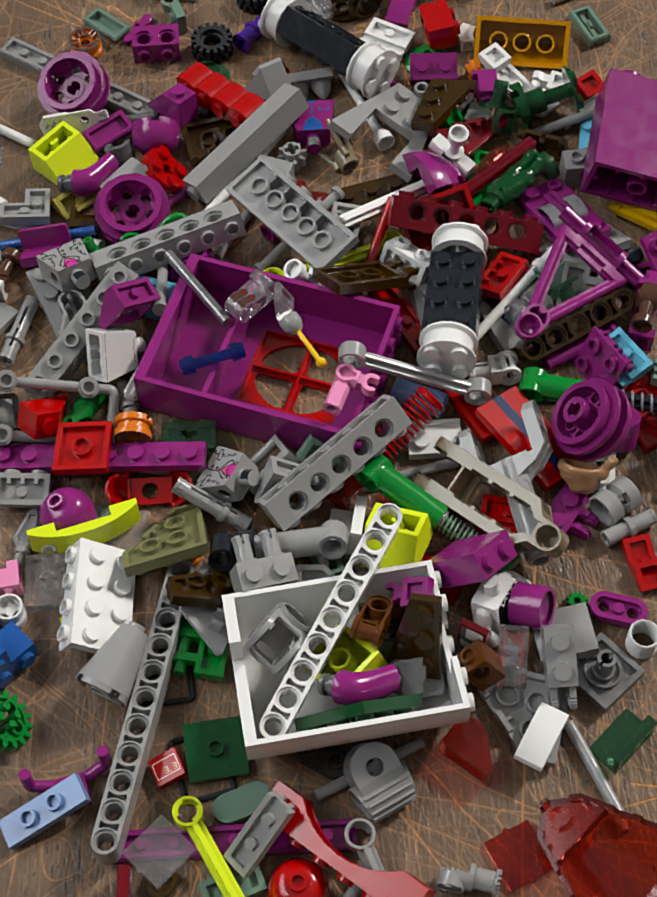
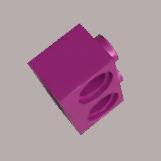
(156, 43)

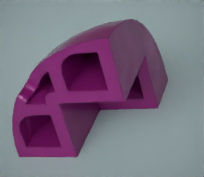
(434, 169)

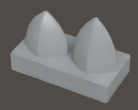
(317, 79)

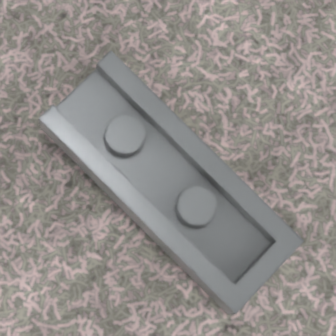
(259, 833)

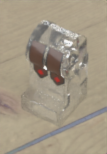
(250, 297)

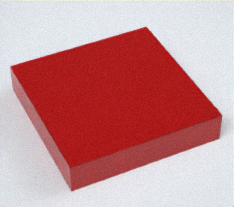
(83, 448)

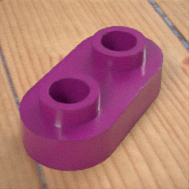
(618, 608)

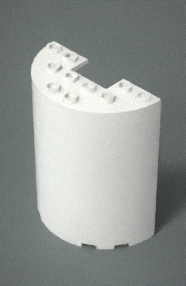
(258, 685)

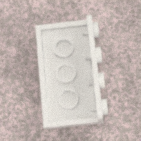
(95, 596)

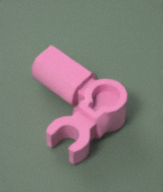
(346, 378)

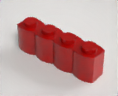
(220, 95)

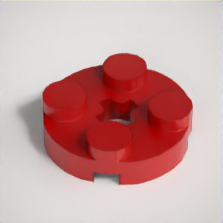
(164, 169)

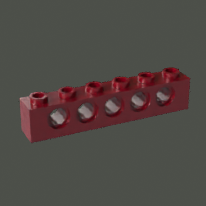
(527, 241)

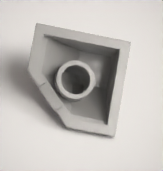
(268, 79)

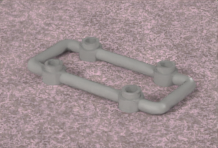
(86, 388)

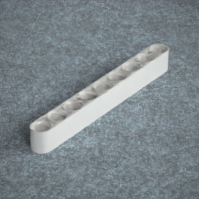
(335, 607)

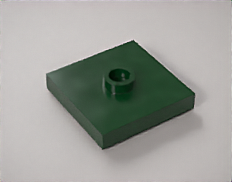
(215, 750)

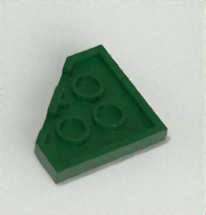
(359, 711)

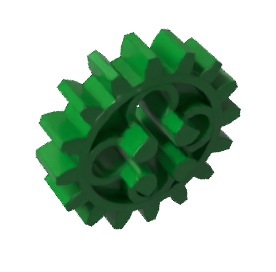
(15, 726)

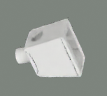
(112, 352)

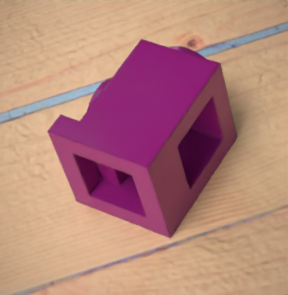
(485, 82)

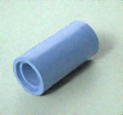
(404, 388)

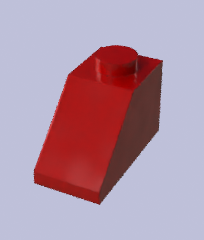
(41, 416)

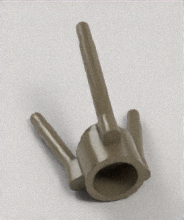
(344, 158)

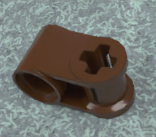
(372, 620)

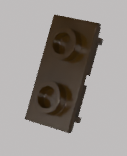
(550, 144)

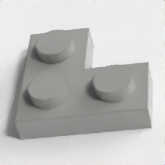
(32, 212)

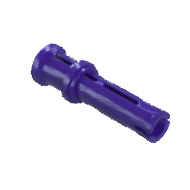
(248, 35)

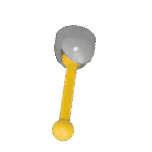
(293, 325)

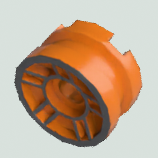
(86, 40)
(132, 427)

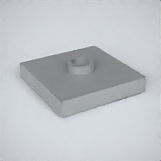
(585, 638)

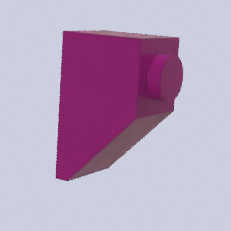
(176, 103)

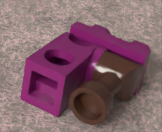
(644, 312)

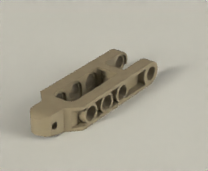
(545, 536)

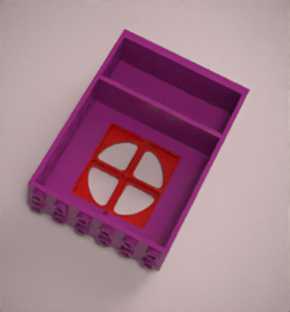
(228, 388)

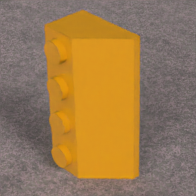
(526, 40)

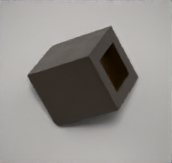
(78, 221)

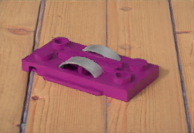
(550, 200)

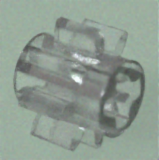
(322, 7)

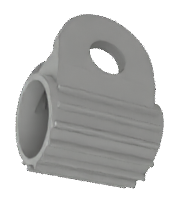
(283, 632)
(386, 788)

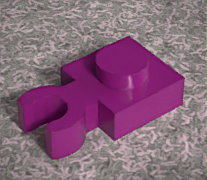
(410, 585)

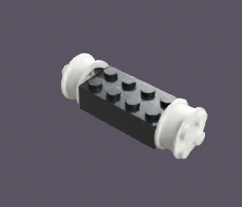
(361, 62)
(453, 300)

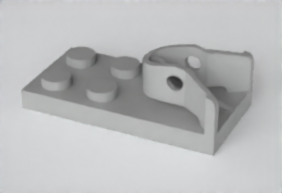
(57, 305)

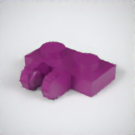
(569, 508)

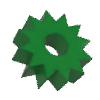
(576, 596)

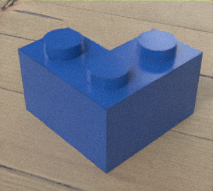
(16, 653)

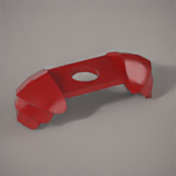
(123, 488)

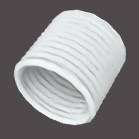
(637, 650)

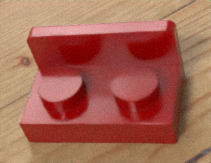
(502, 275)

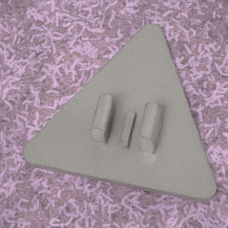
(209, 624)

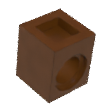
(481, 664)

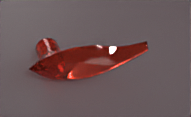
(490, 158)

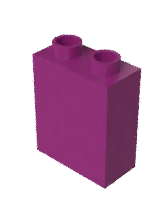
(624, 141)

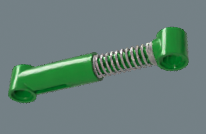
(382, 477)

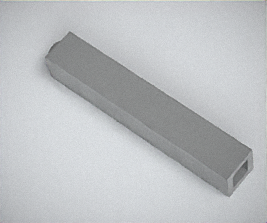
(245, 143)

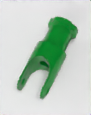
(85, 409)

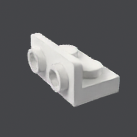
(411, 255)

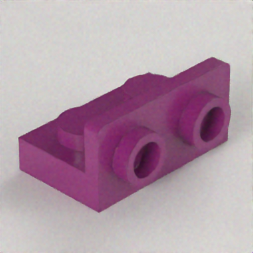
(433, 66)

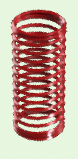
(431, 399)

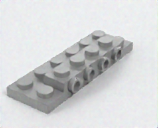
(292, 214)

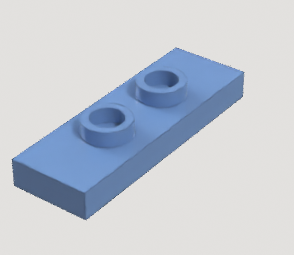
(44, 811)

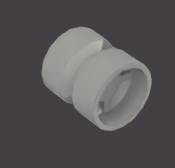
(617, 499)

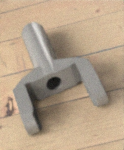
(521, 469)

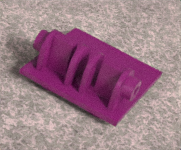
(602, 358)

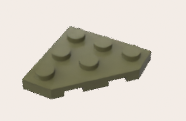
(175, 540)

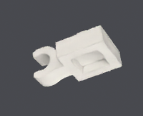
(547, 81)

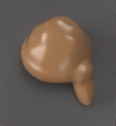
(584, 476)

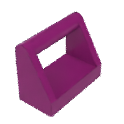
(131, 295)

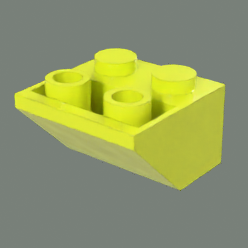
(61, 152)
(410, 540)

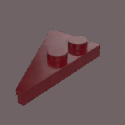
(479, 133)

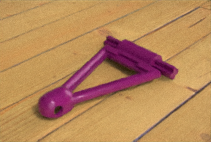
(593, 248)

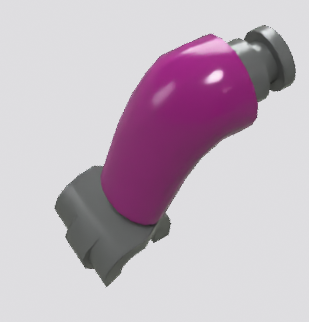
(87, 181)
(349, 687)

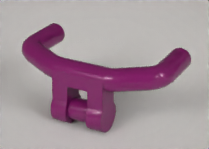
(88, 775)

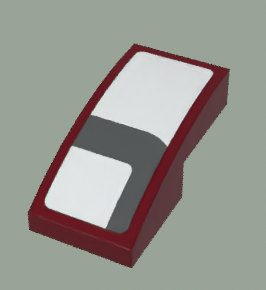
(470, 632)

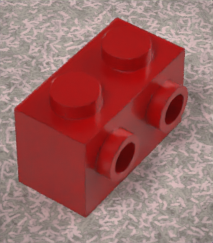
(439, 24)

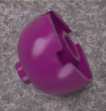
(154, 133)
(67, 508)

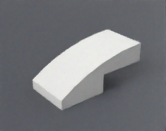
(541, 736)

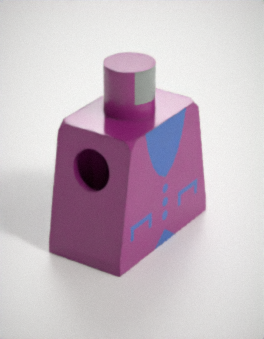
(311, 127)

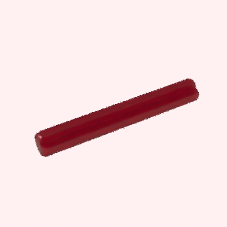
(500, 165)

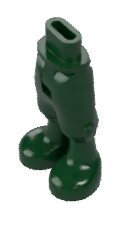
(520, 179)

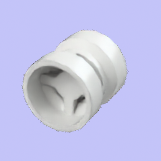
(12, 605)

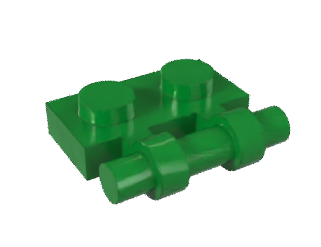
(206, 663)

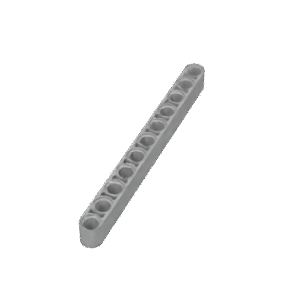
(136, 718)

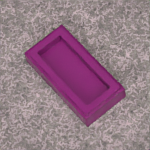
(108, 131)

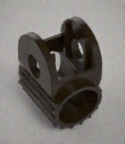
(355, 10)

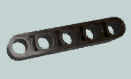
(585, 321)

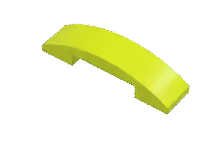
(100, 530)

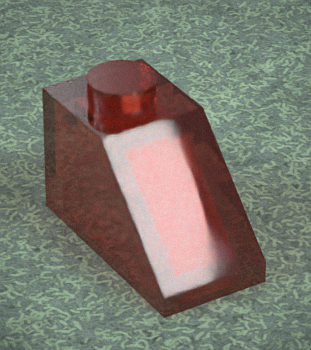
(470, 749)

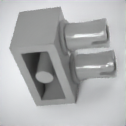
(253, 573)

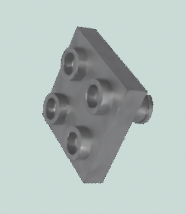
(607, 675)

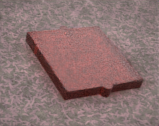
(518, 855)

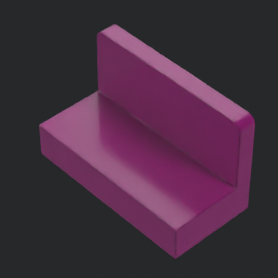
(41, 239)

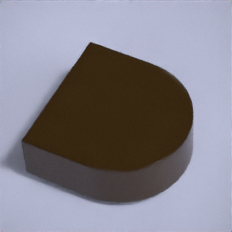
(168, 889)

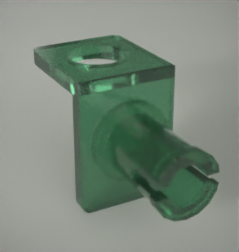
(498, 103)
(563, 290)

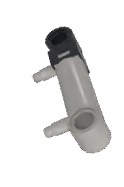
(300, 542)

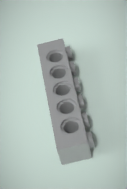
(182, 236)
(70, 347)
(276, 500)

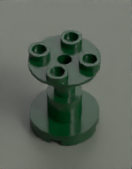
(536, 100)

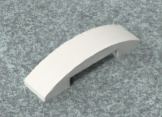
(497, 58)

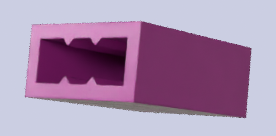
(473, 558)

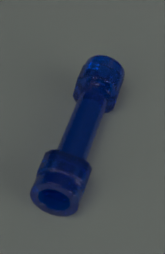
(189, 365)

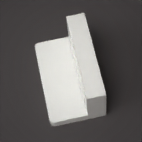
(353, 522)

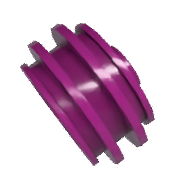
(59, 78)
(115, 195)
(591, 419)

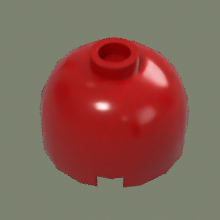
(299, 879)

